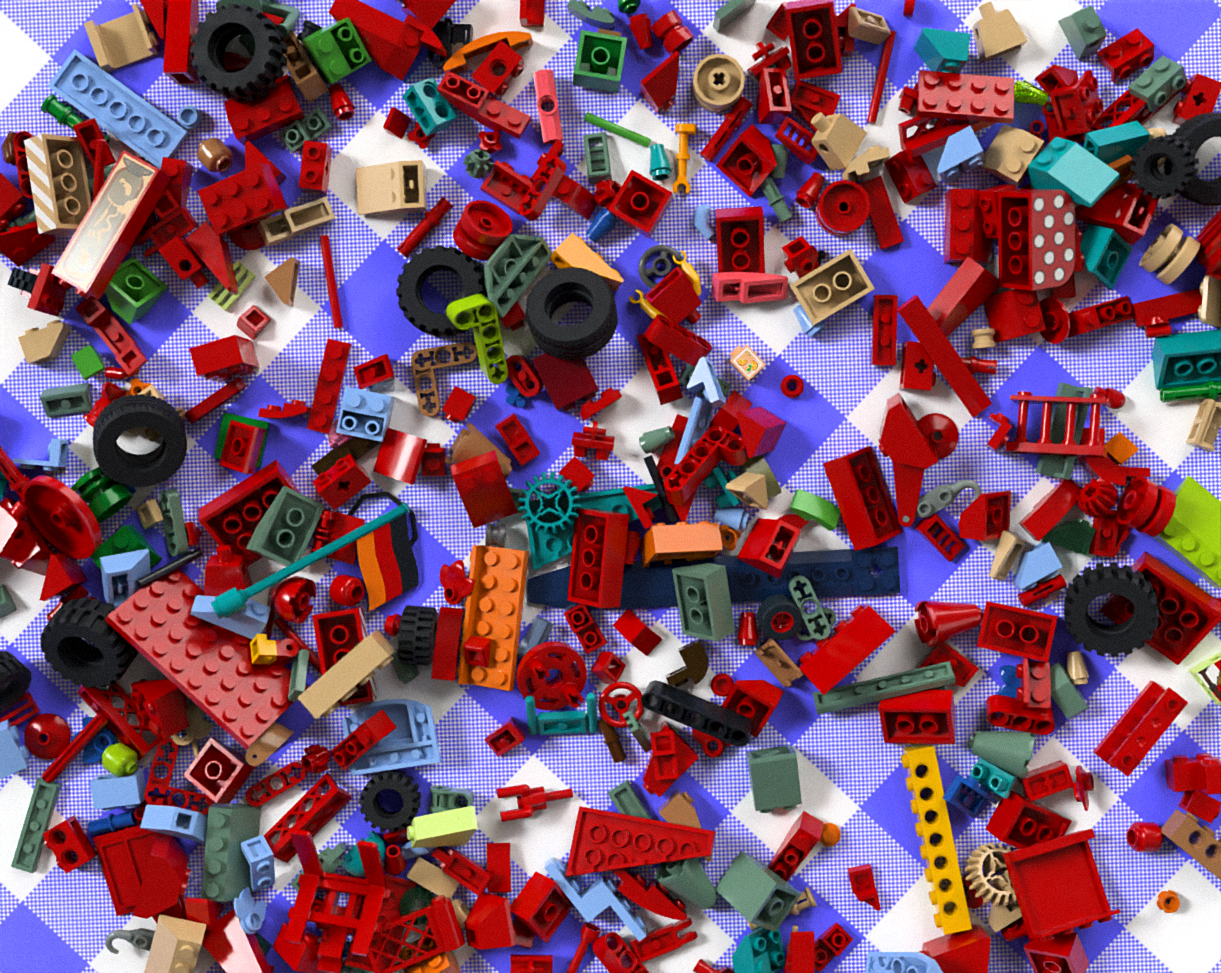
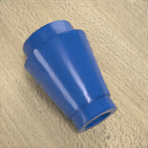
(602, 225)

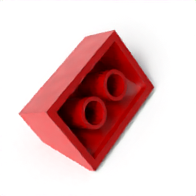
(266, 114)
(964, 228)
(919, 718)

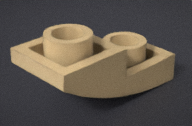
(432, 878)

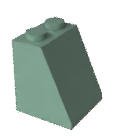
(774, 778)
(757, 892)

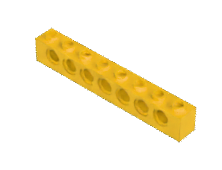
(958, 917)

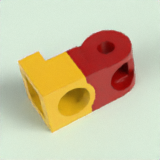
(272, 651)

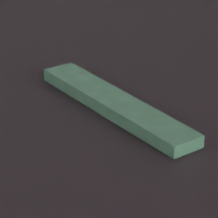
(884, 687)

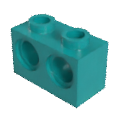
(429, 106)

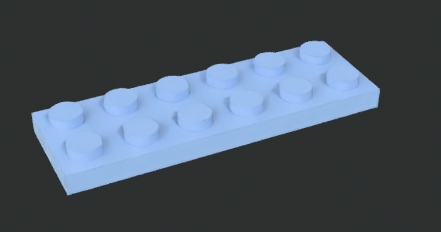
(117, 109)

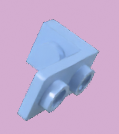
(57, 452)
(260, 861)

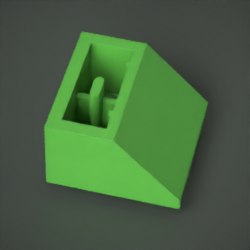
(336, 50)

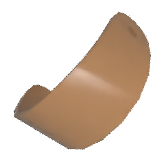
(267, 743)

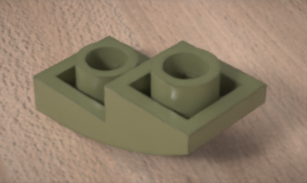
(760, 466)

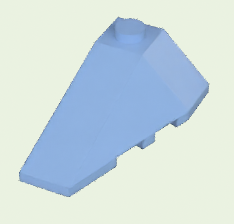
(900, 963)

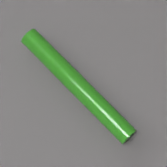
(616, 129)

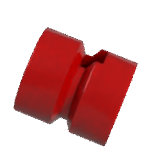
(674, 35)

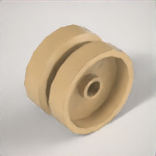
(720, 69)
(1169, 254)

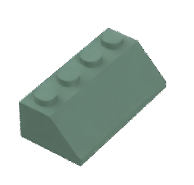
(225, 865)

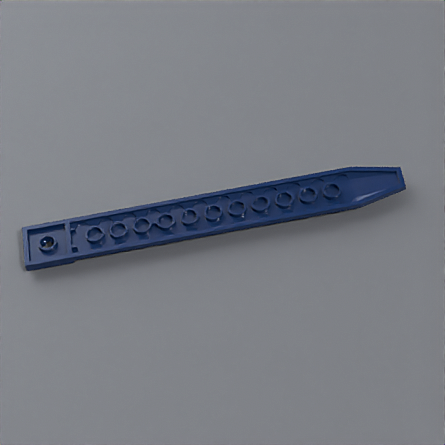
(828, 571)

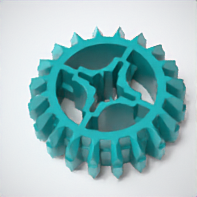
(535, 518)

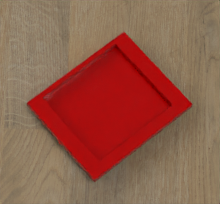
(124, 863)

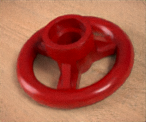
(604, 697)

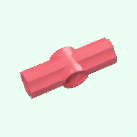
(545, 93)

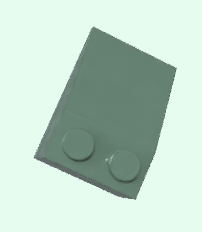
(286, 527)

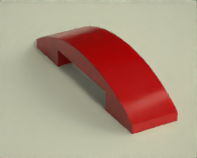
(113, 334)

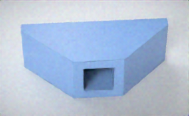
(175, 822)

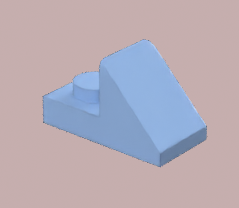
(705, 377)

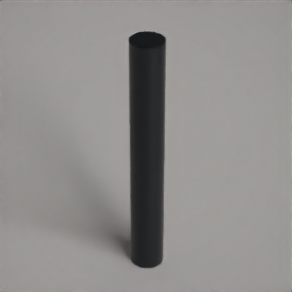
(659, 485)
(170, 567)

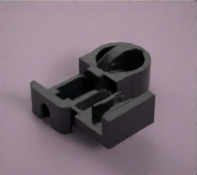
(450, 35)

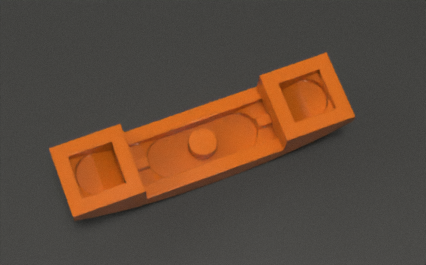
(515, 39)

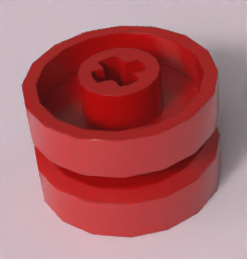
(844, 222)
(482, 229)
(1146, 506)

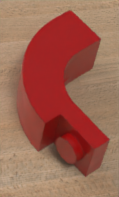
(1106, 467)

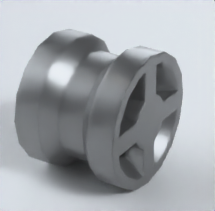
(495, 535)

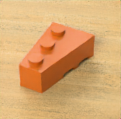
(680, 541)

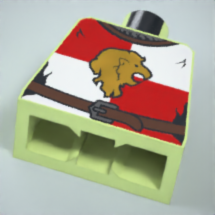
(1209, 676)

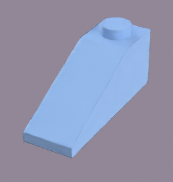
(245, 622)

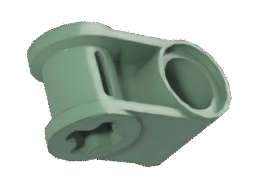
(445, 798)

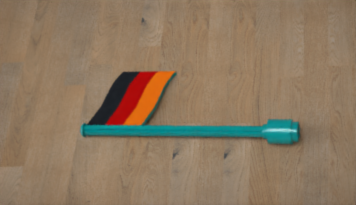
(382, 556)

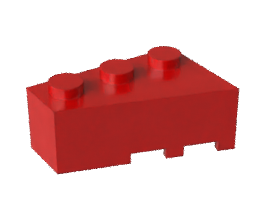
(34, 551)

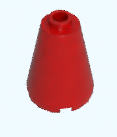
(945, 620)

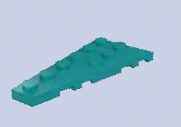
(553, 546)

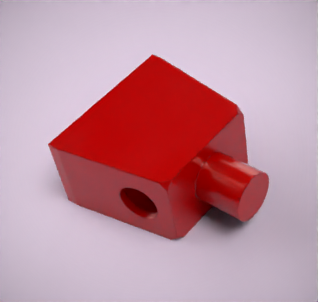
(177, 253)
(12, 529)
(225, 572)

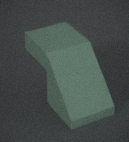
(1065, 693)

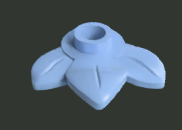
(249, 913)

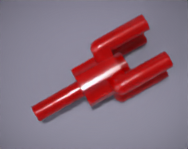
(529, 800)

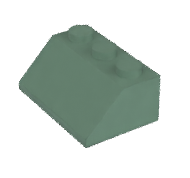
(704, 601)

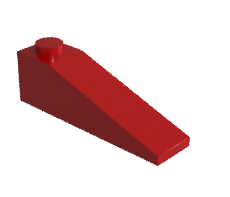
(386, 39)

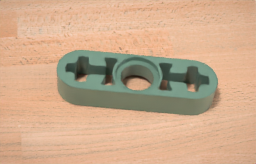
(173, 522)
(808, 589)

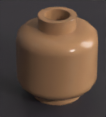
(214, 155)

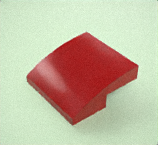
(400, 456)

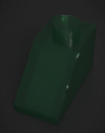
(1071, 535)

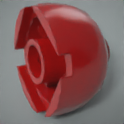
(293, 598)

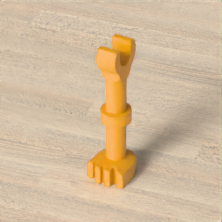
(683, 156)

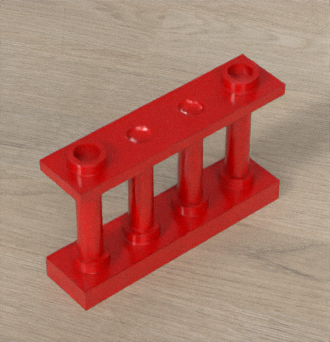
(1068, 446)
(1140, 727)

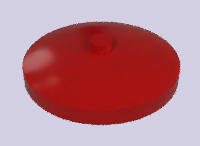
(61, 517)

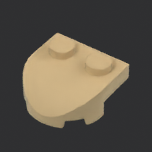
(860, 166)

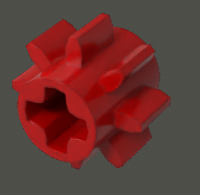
(606, 192)
(316, 758)

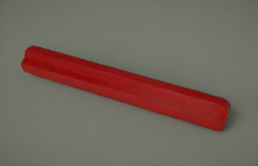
(74, 748)

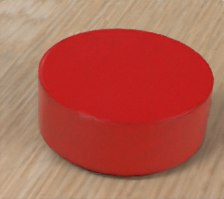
(908, 8)

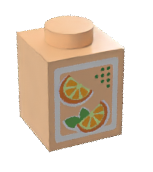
(746, 362)

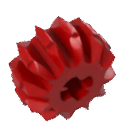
(1097, 497)

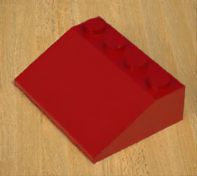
(239, 510)
(1177, 601)
(845, 648)

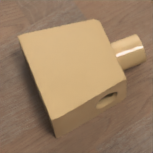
(996, 33)
(836, 139)

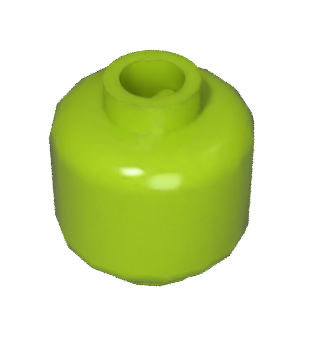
(119, 760)

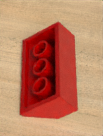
(862, 498)
(598, 558)

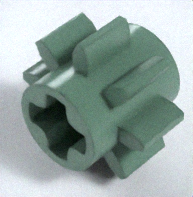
(478, 163)

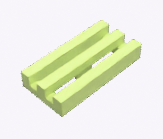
(212, 295)

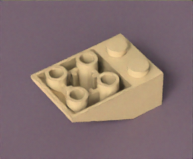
(392, 188)

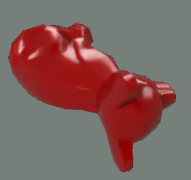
(109, 393)

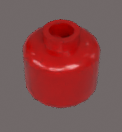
(346, 590)
(1145, 837)

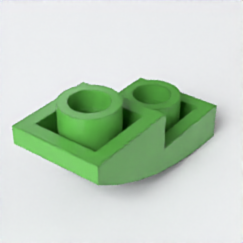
(814, 507)

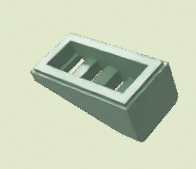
(602, 171)

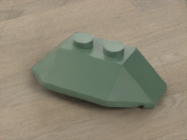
(513, 269)

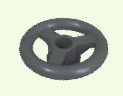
(645, 273)

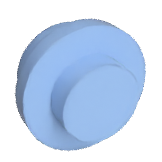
(189, 117)

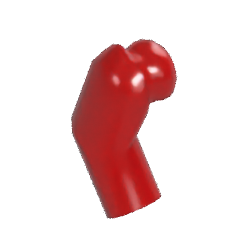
(117, 373)

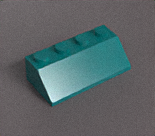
(1187, 359)

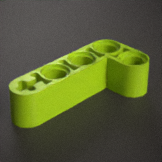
(484, 339)

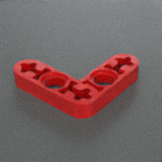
(163, 784)

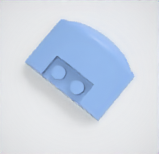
(408, 745)

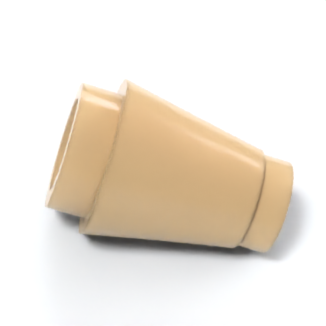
(1076, 668)

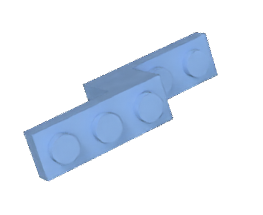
(596, 898)

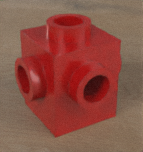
(800, 257)

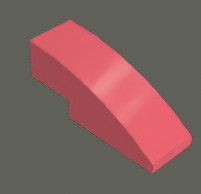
(748, 287)

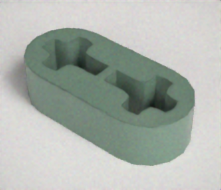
(819, 627)

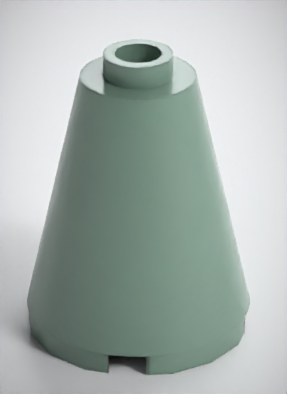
(1004, 749)
(688, 881)

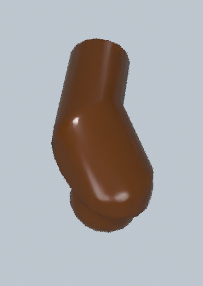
(8, 149)

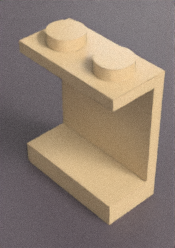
(122, 40)

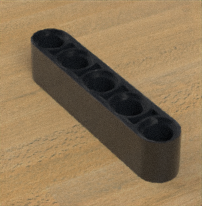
(697, 713)

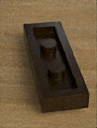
(355, 446)

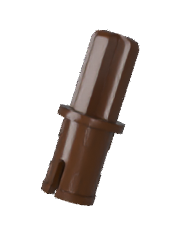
(612, 741)

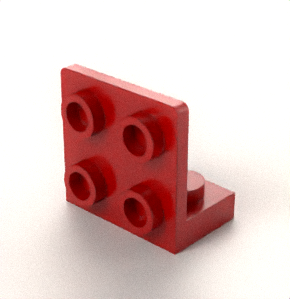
(1077, 105)

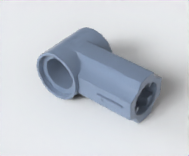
(536, 635)

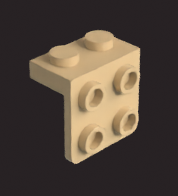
(1210, 309)

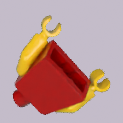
(674, 295)

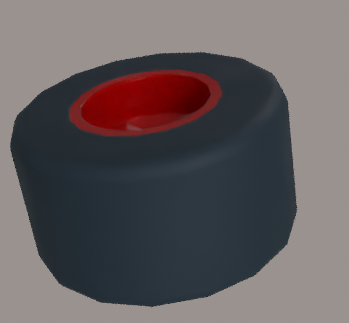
(779, 617)

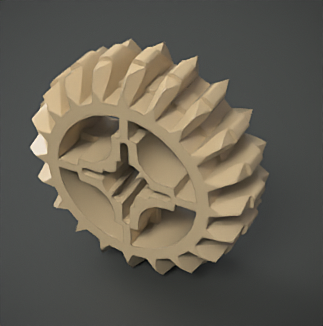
(990, 856)

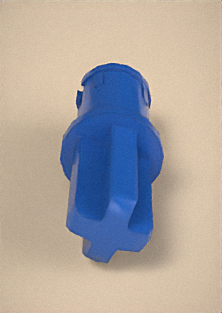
(112, 822)

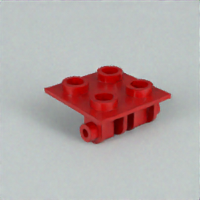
(333, 526)

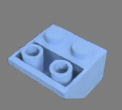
(960, 154)
(365, 414)
(121, 573)

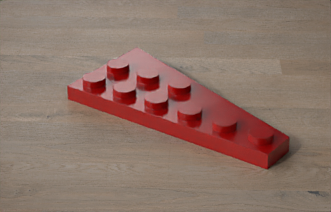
(623, 841)

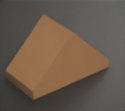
(284, 280)

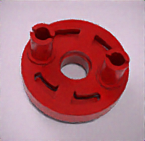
(563, 687)

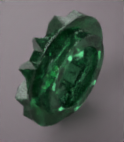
(408, 900)

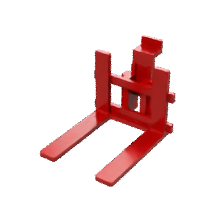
(334, 919)

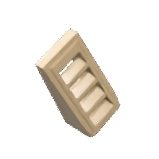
(1007, 553)

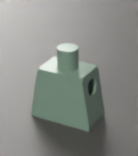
(1083, 31)

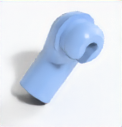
(701, 221)

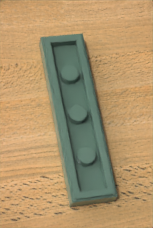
(35, 824)

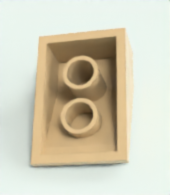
(832, 287)

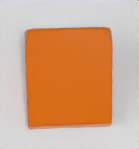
(1120, 448)

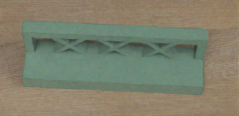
(1053, 465)

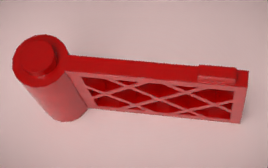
(444, 928)

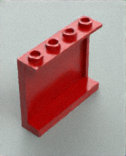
(1058, 885)

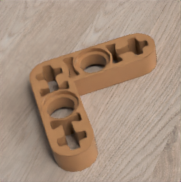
(429, 371)

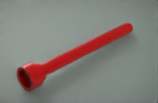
(588, 934)

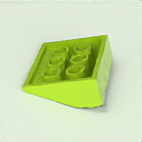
(1195, 531)

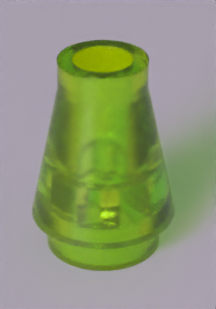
(1029, 94)

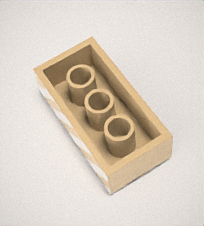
(58, 182)

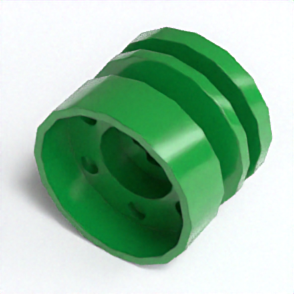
(103, 498)

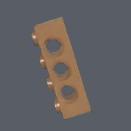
(1178, 830)

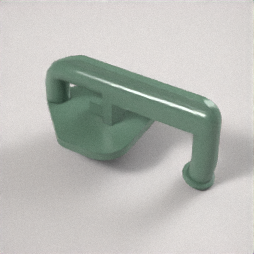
(289, 13)

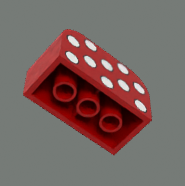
(1035, 238)

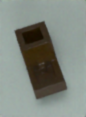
(695, 665)

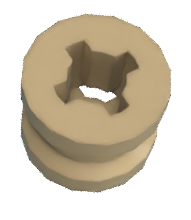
(983, 338)

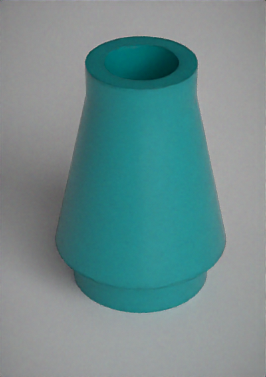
(659, 163)

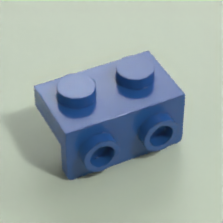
(968, 796)

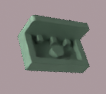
(1159, 83)

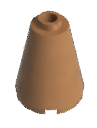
(474, 443)

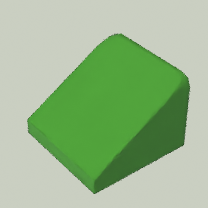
(88, 362)

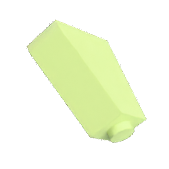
(443, 828)

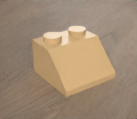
(1011, 154)

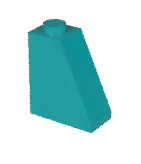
(1116, 141)

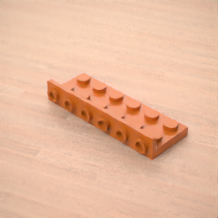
(494, 613)

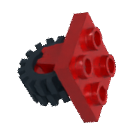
(41, 287)

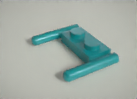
(562, 722)

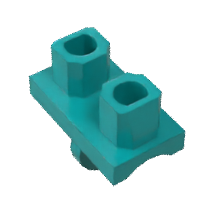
(719, 477)
(993, 777)

